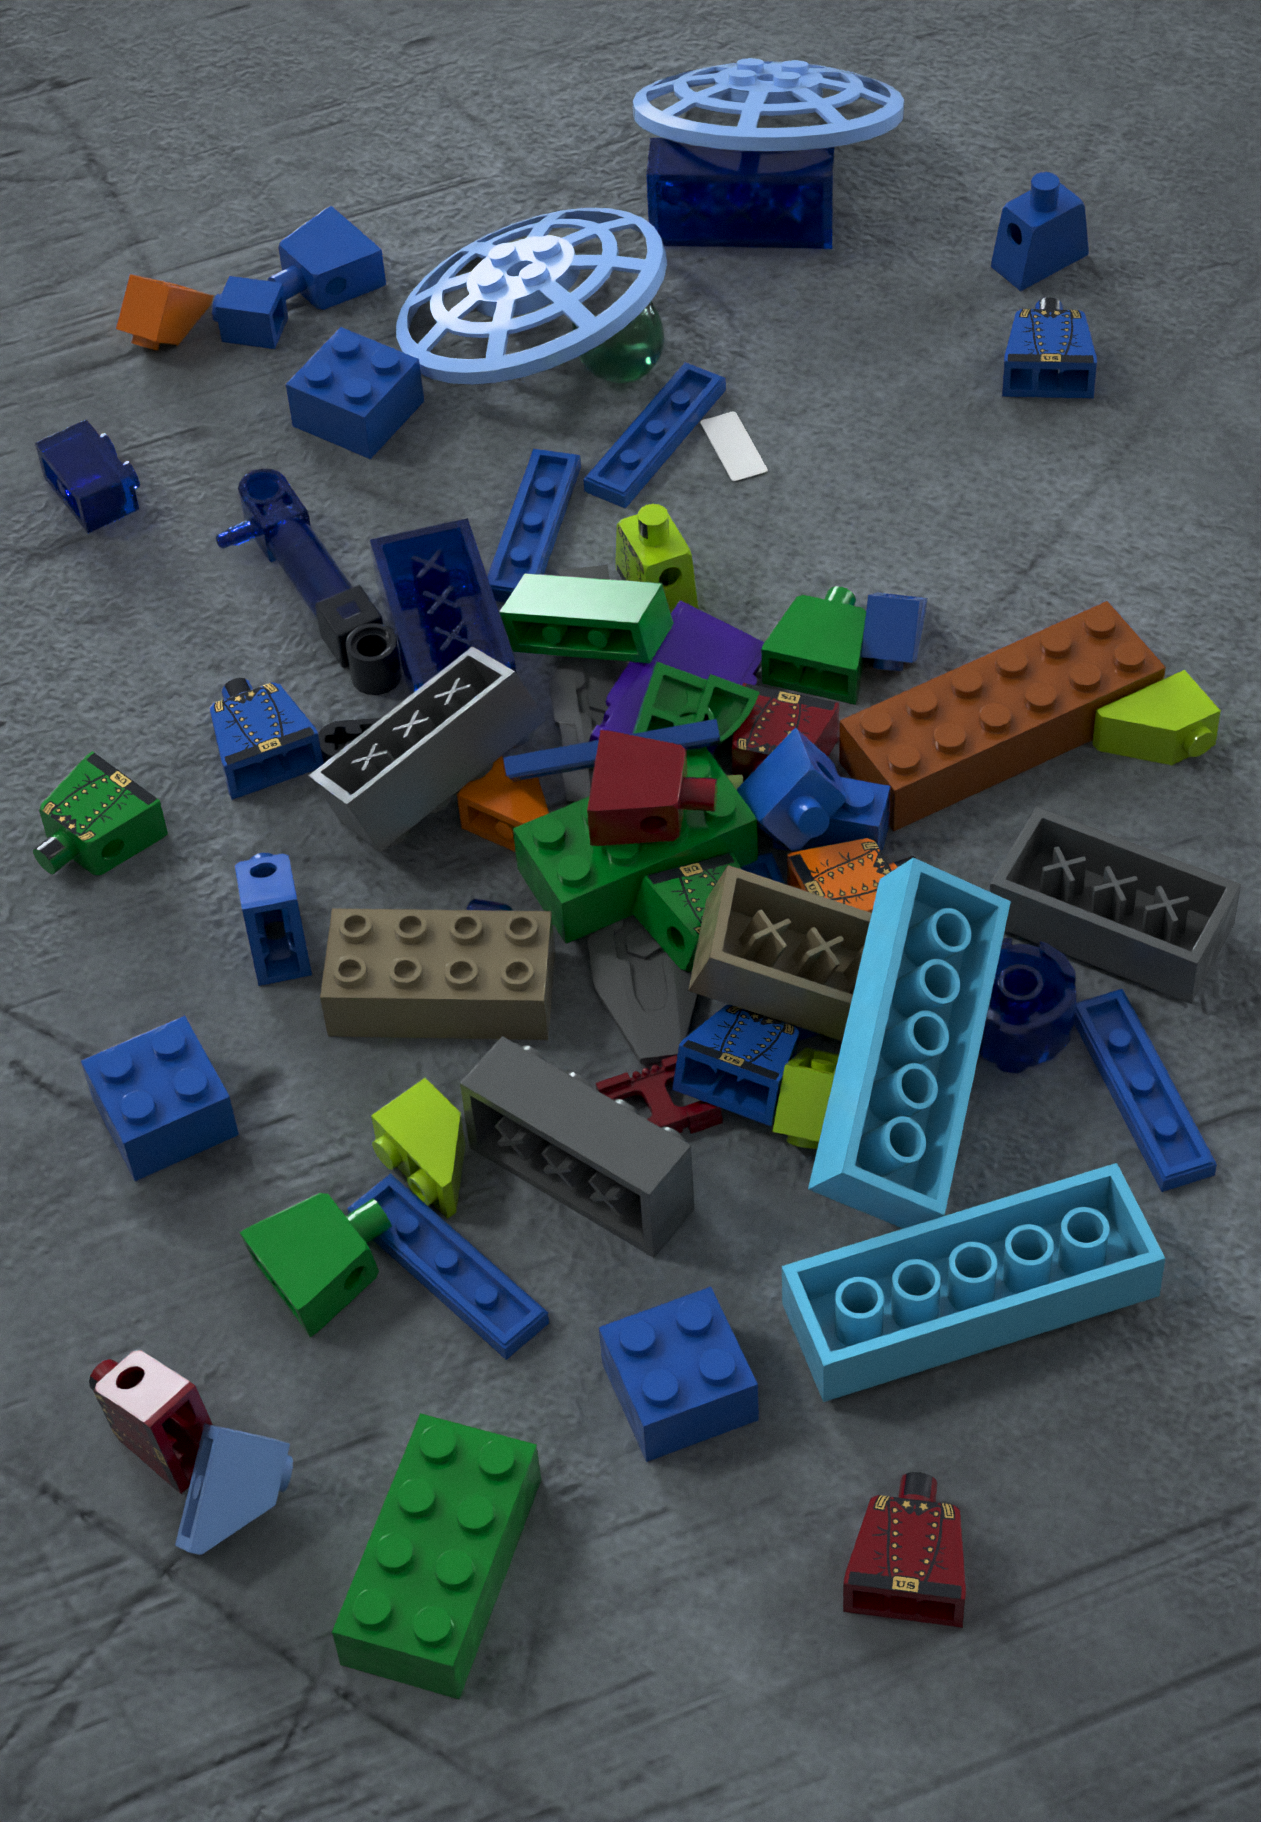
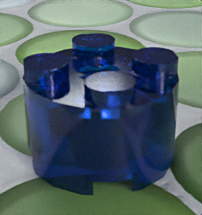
(1029, 1007)

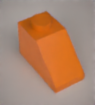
(160, 311)
(497, 805)

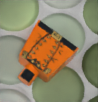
(841, 871)

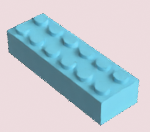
(910, 1046)
(971, 1281)

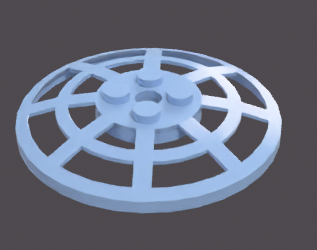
(768, 89)
(525, 278)

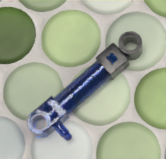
(344, 612)

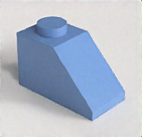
(231, 1485)

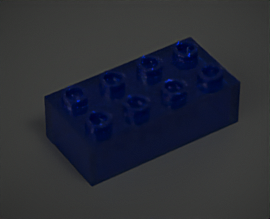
(740, 196)
(437, 599)

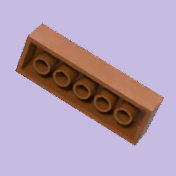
(996, 713)

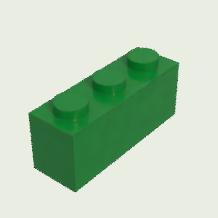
(587, 617)

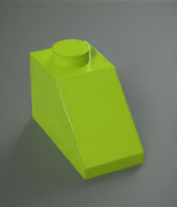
(1159, 722)
(805, 1096)

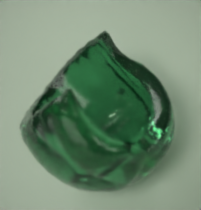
(630, 351)

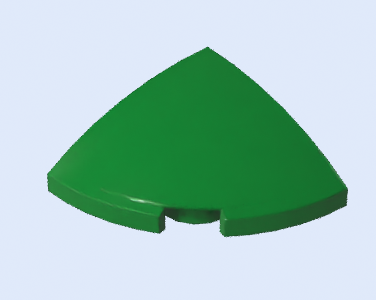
(683, 698)

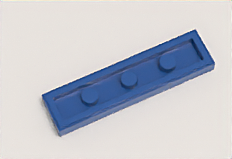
(654, 435)
(534, 520)
(583, 755)
(1143, 1091)
(455, 1270)

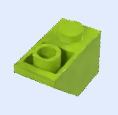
(425, 1141)

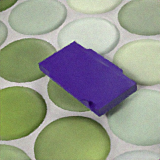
(694, 645)

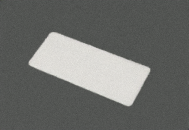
(733, 446)

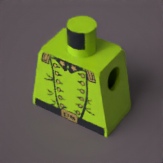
(653, 547)

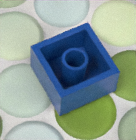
(355, 392)
(160, 1098)
(679, 1374)

